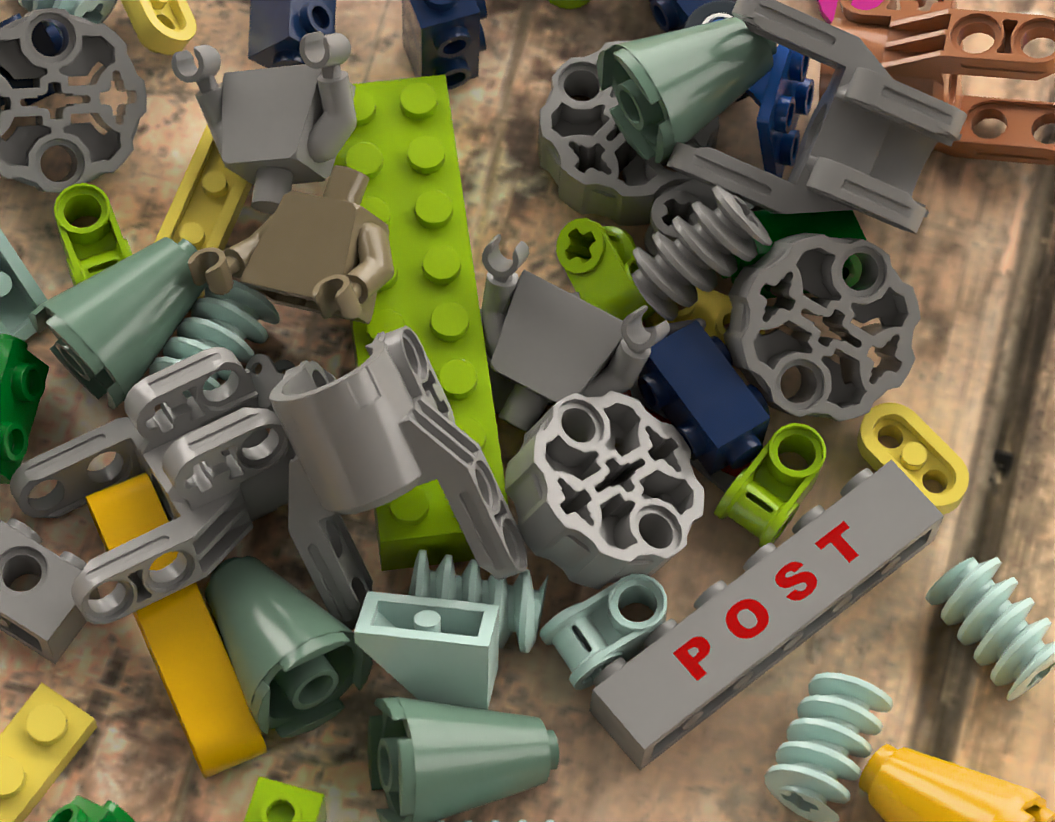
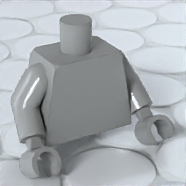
(277, 121)
(555, 340)

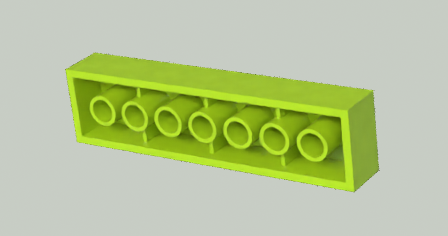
(416, 188)

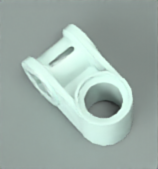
(595, 631)

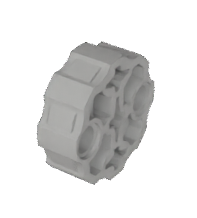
(81, 49)
(589, 151)
(816, 266)
(604, 489)

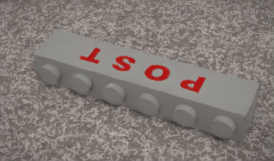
(763, 613)

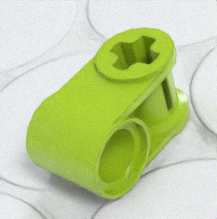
(92, 247)
(601, 266)
(768, 492)

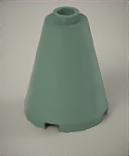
(680, 81)
(121, 317)
(283, 647)
(453, 757)

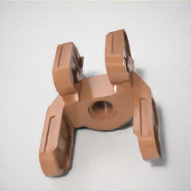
(929, 56)

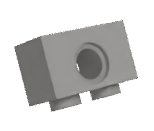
(46, 614)

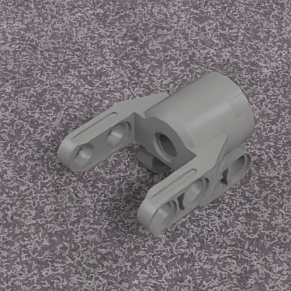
(861, 139)
(370, 443)
(206, 463)

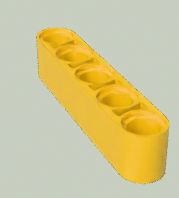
(182, 640)

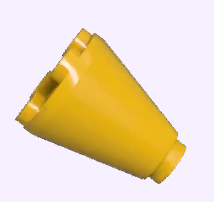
(923, 788)

